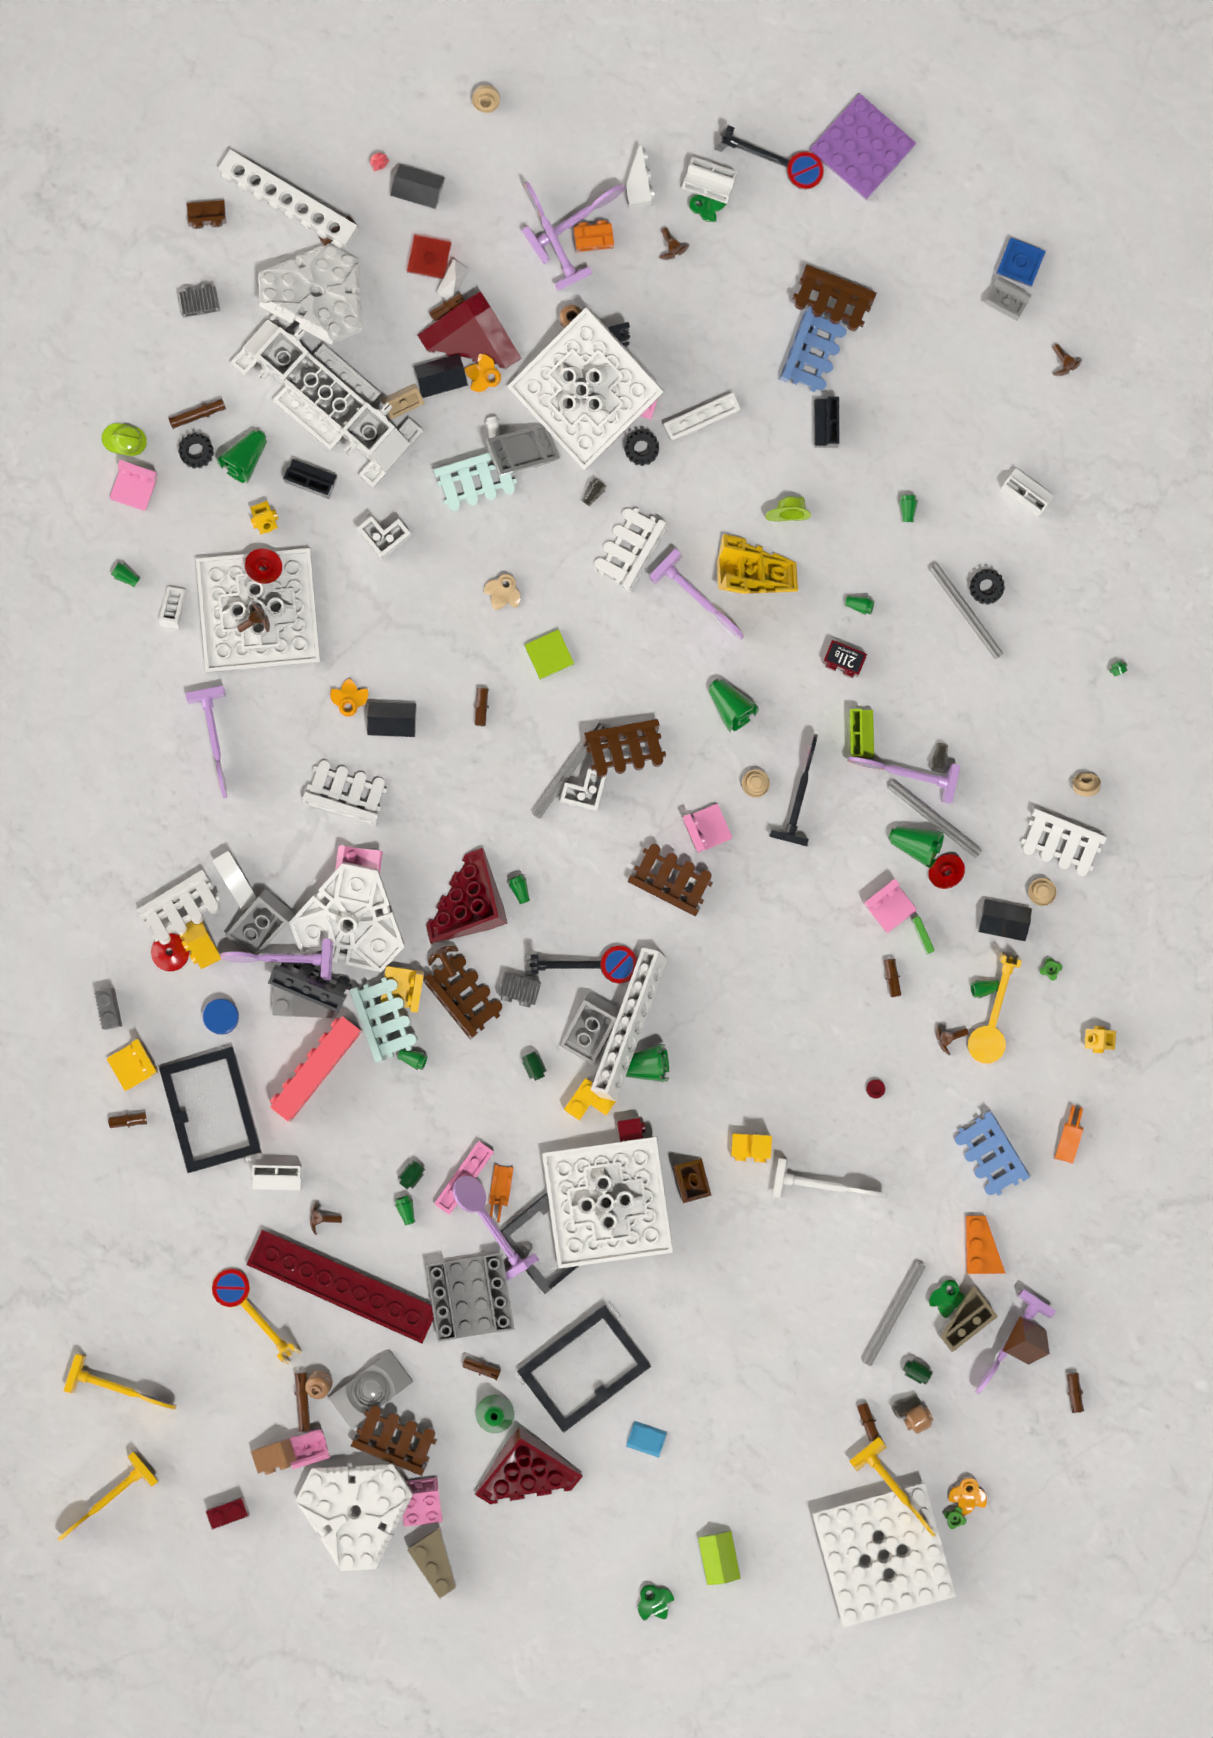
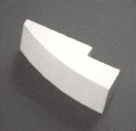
(235, 880)

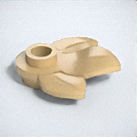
(502, 595)

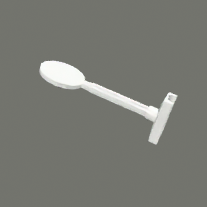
(783, 1178)

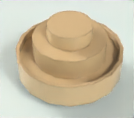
(486, 98)
(755, 783)
(1086, 784)
(1042, 892)

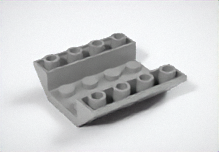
(470, 1297)

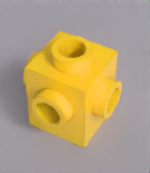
(264, 517)
(1100, 1039)

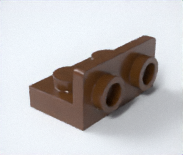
(206, 213)

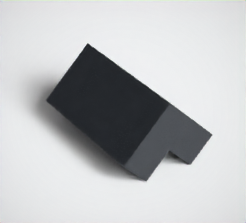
(417, 186)
(441, 375)
(826, 422)
(310, 478)
(391, 719)
(1005, 920)

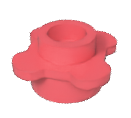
(379, 161)

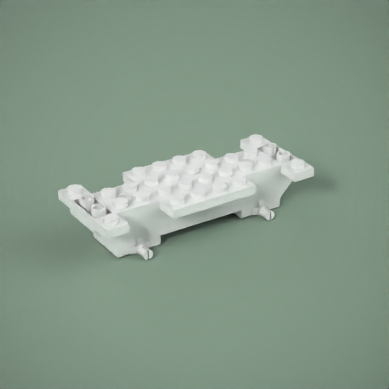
(327, 397)

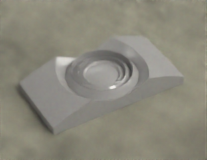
(522, 450)
(371, 1387)

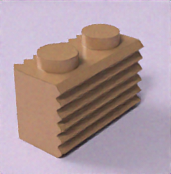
(273, 1456)

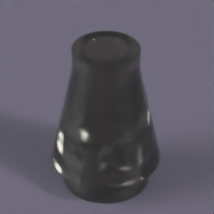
(593, 492)
(939, 760)
(903, 1406)

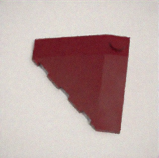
(471, 331)
(471, 903)
(524, 1469)

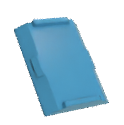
(646, 1439)

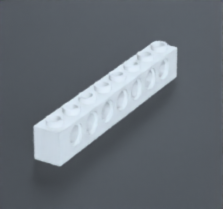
(235, 162)
(629, 1024)

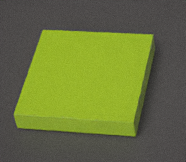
(549, 654)

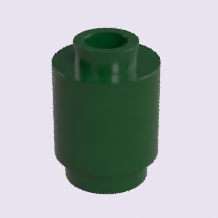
(534, 1066)
(411, 1175)
(917, 1371)

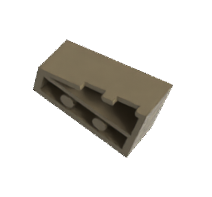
(967, 1320)
(433, 1561)

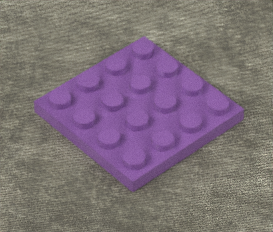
(863, 146)

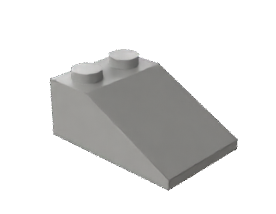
(259, 923)
(294, 1006)
(590, 1028)

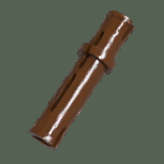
(197, 413)
(302, 1402)

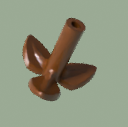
(674, 246)
(1068, 361)
(255, 618)
(442, 954)
(947, 1038)
(317, 1218)

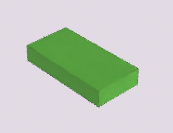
(923, 936)

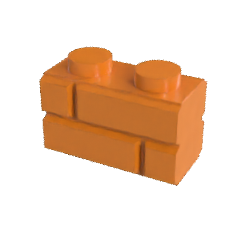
(593, 236)

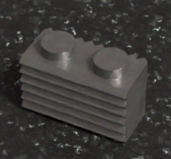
(198, 301)
(519, 989)
(108, 1009)

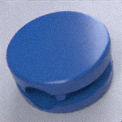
(220, 1016)

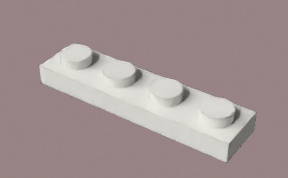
(702, 417)

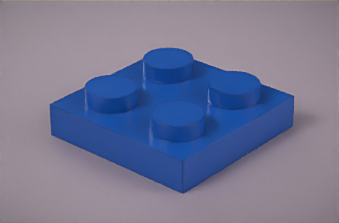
(1020, 262)

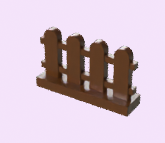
(837, 288)
(630, 733)
(656, 888)
(464, 1007)
(401, 1448)

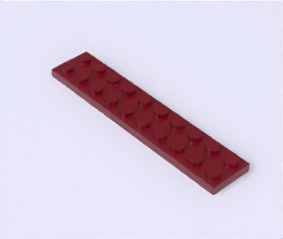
(341, 1286)

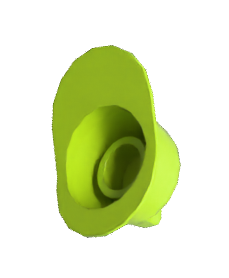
(124, 439)
(789, 509)

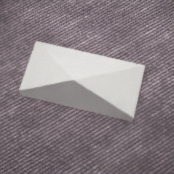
(452, 280)

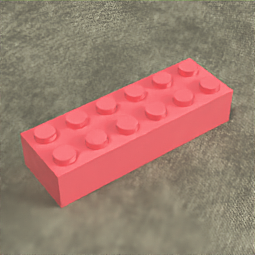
(316, 1068)

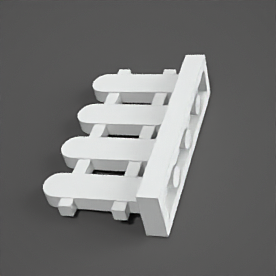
(639, 562)
(352, 801)
(1054, 836)
(174, 899)

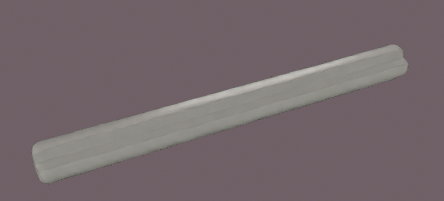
(966, 611)
(563, 777)
(934, 818)
(894, 1313)

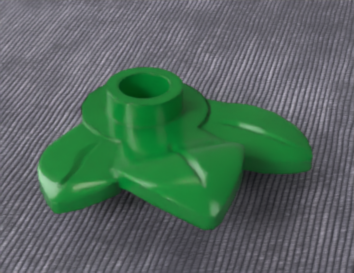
(708, 207)
(946, 1300)
(656, 1604)

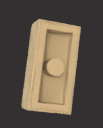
(403, 401)

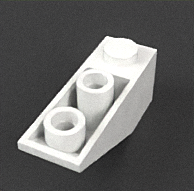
(637, 186)

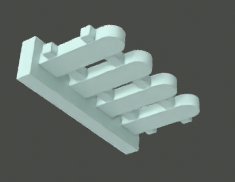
(470, 495)
(382, 1029)

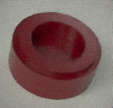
(875, 1089)

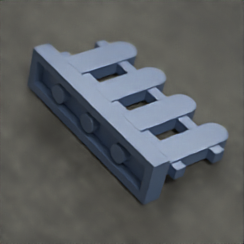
(805, 358)
(997, 1162)

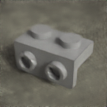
(1007, 298)

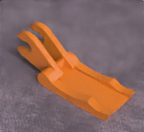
(1070, 1138)
(500, 1188)

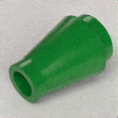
(908, 507)
(125, 574)
(860, 604)
(519, 888)
(982, 988)
(413, 1058)
(406, 1209)

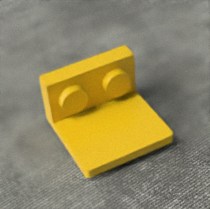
(408, 988)
(132, 1065)

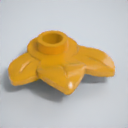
(480, 374)
(349, 695)
(968, 1498)

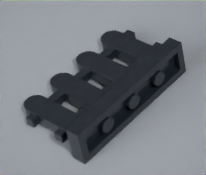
(312, 990)

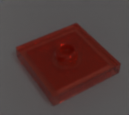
(429, 257)

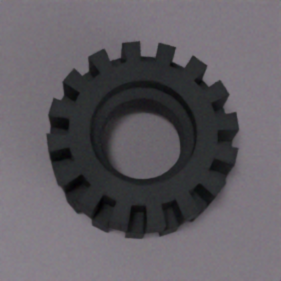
(641, 436)
(196, 439)
(987, 575)

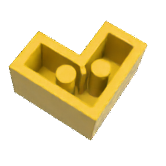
(200, 944)
(584, 1098)
(751, 1146)

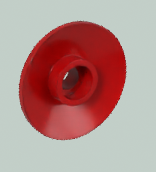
(266, 559)
(943, 866)
(173, 962)

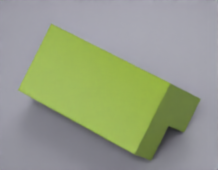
(861, 733)
(719, 1558)

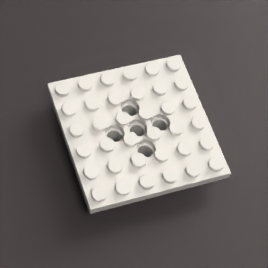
(622, 390)
(292, 631)
(638, 1228)
(861, 1589)

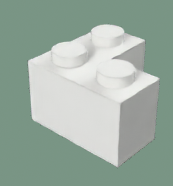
(384, 541)
(587, 796)

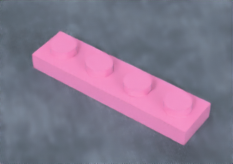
(470, 1167)

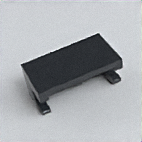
(621, 332)

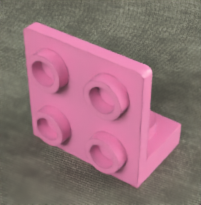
(133, 485)
(707, 828)
(358, 856)
(890, 906)
(425, 1503)

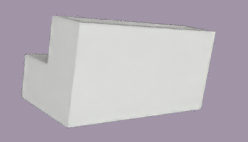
(709, 180)
(1027, 492)
(276, 1177)

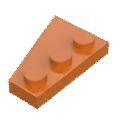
(981, 1249)

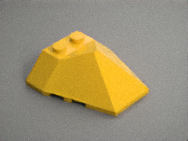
(752, 570)

